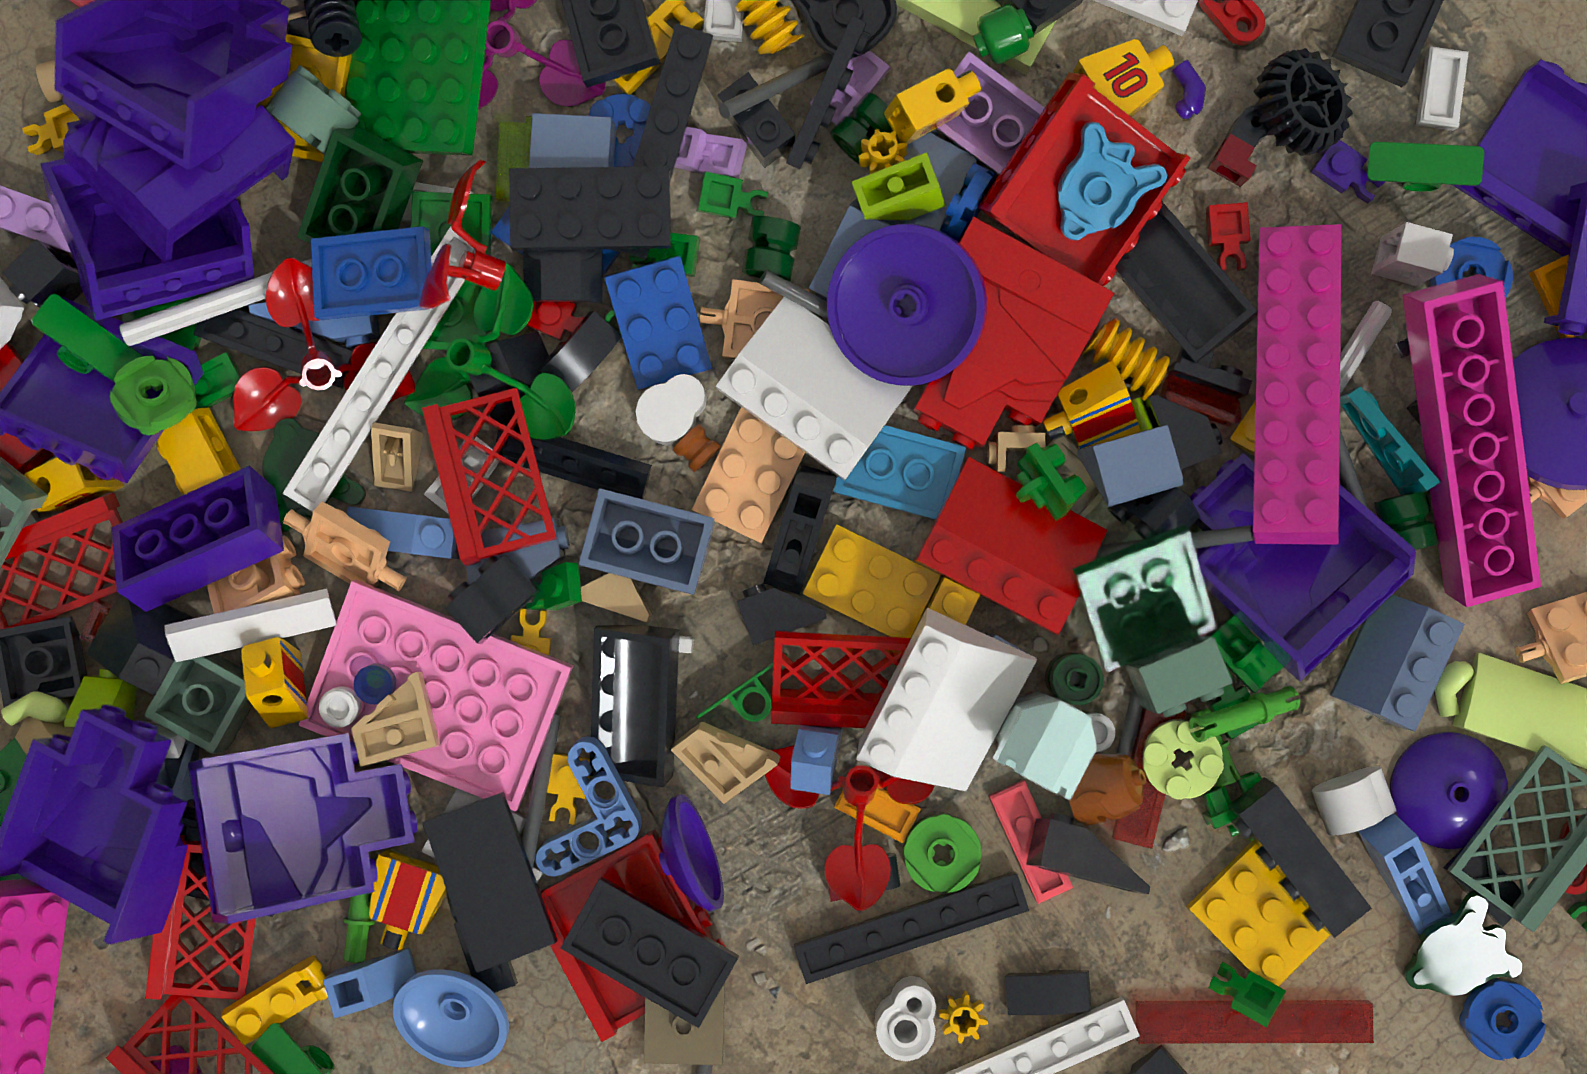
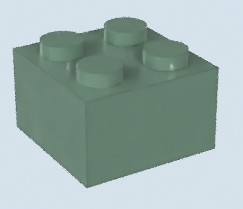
(1179, 675)
(202, 701)

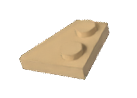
(398, 724)
(723, 760)

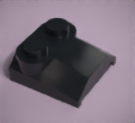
(564, 275)
(41, 659)

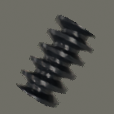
(333, 26)

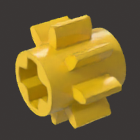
(880, 144)
(970, 1024)

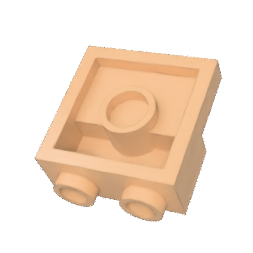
(258, 583)

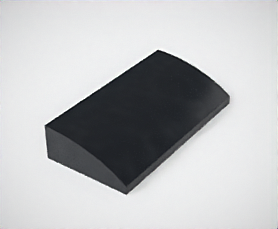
(1184, 286)
(636, 700)
(490, 882)

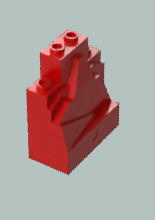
(1029, 342)

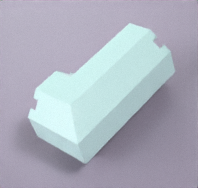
(1046, 742)

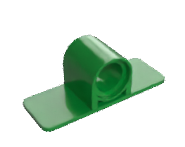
(1425, 165)
(81, 339)
(737, 695)
(286, 1057)

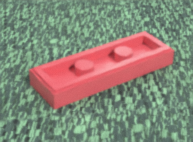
(1018, 816)

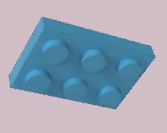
(904, 472)

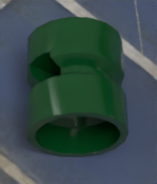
(862, 125)
(771, 248)
(1407, 518)
(1074, 678)

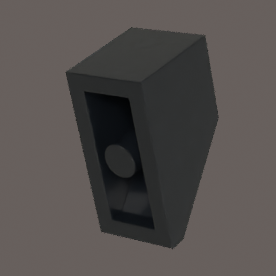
(1190, 431)
(774, 611)

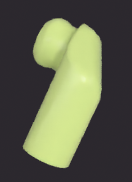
(1451, 681)
(37, 706)

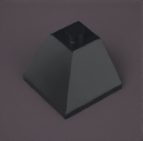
(516, 358)
(135, 643)

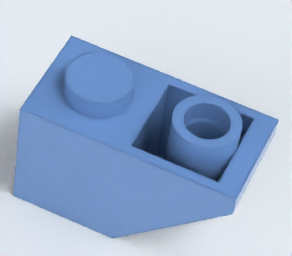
(368, 982)

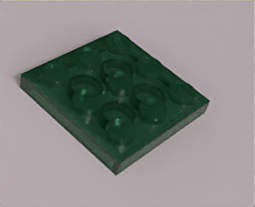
(1145, 598)

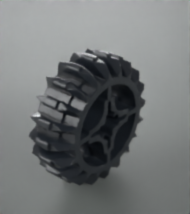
(1303, 102)

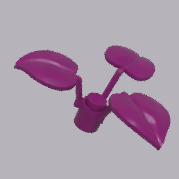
(560, 77)

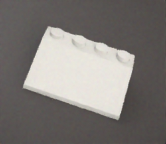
(808, 389)
(944, 704)

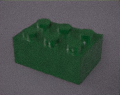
(359, 186)

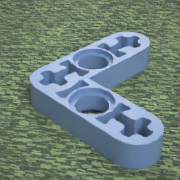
(605, 810)

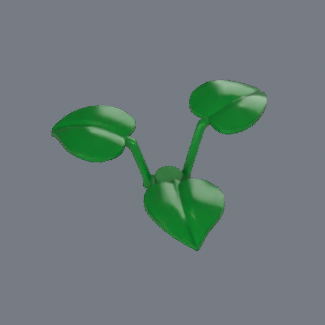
(549, 401)

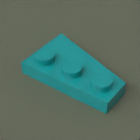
(1388, 446)

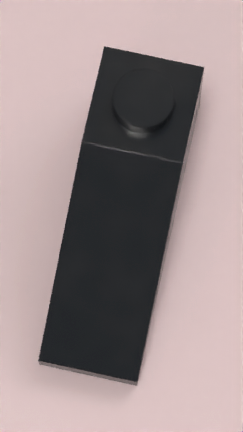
(800, 529)
(1079, 854)

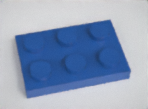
(370, 272)
(658, 321)

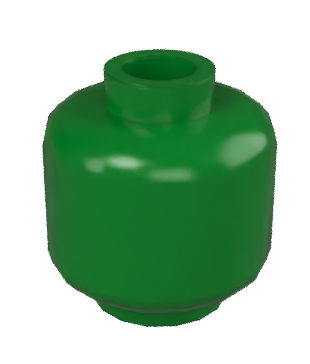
(1003, 34)

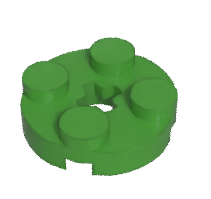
(159, 413)
(939, 875)

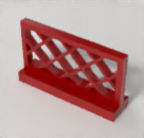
(455, 484)
(52, 531)
(818, 707)
(167, 943)
(132, 1061)

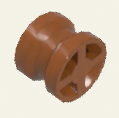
(696, 448)

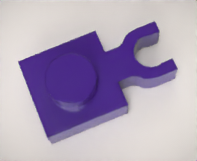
(1341, 168)

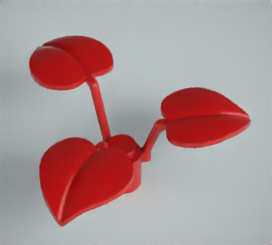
(473, 266)
(261, 393)
(855, 872)

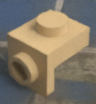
(1017, 440)

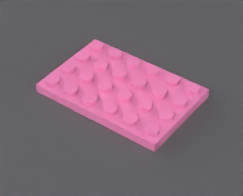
(485, 698)

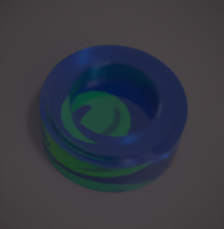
(374, 683)

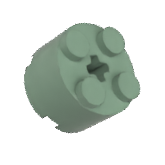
(311, 108)

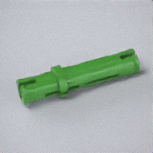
(1258, 709)

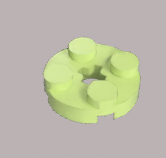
(1181, 782)

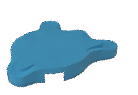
(1101, 184)

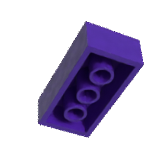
(197, 539)

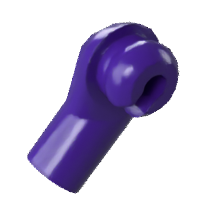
(1193, 92)

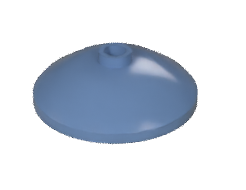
(451, 1018)

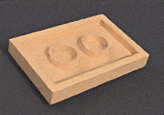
(749, 477)

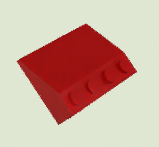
(1009, 547)

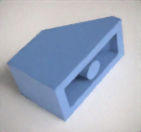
(815, 758)

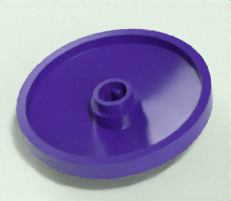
(906, 304)
(1554, 411)

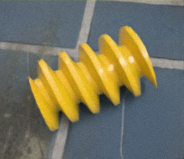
(769, 24)
(1129, 357)

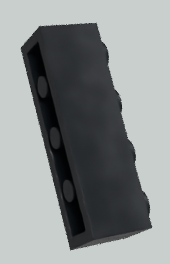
(1299, 857)

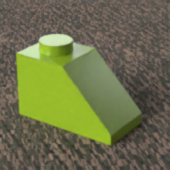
(900, 191)
(102, 690)

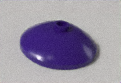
(1426, 782)
(690, 854)

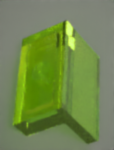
(513, 152)

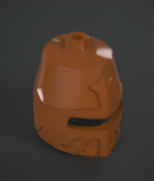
(1108, 789)

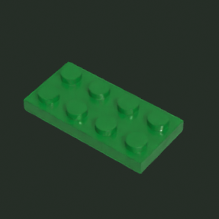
(431, 211)

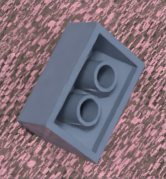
(647, 541)
(1397, 661)

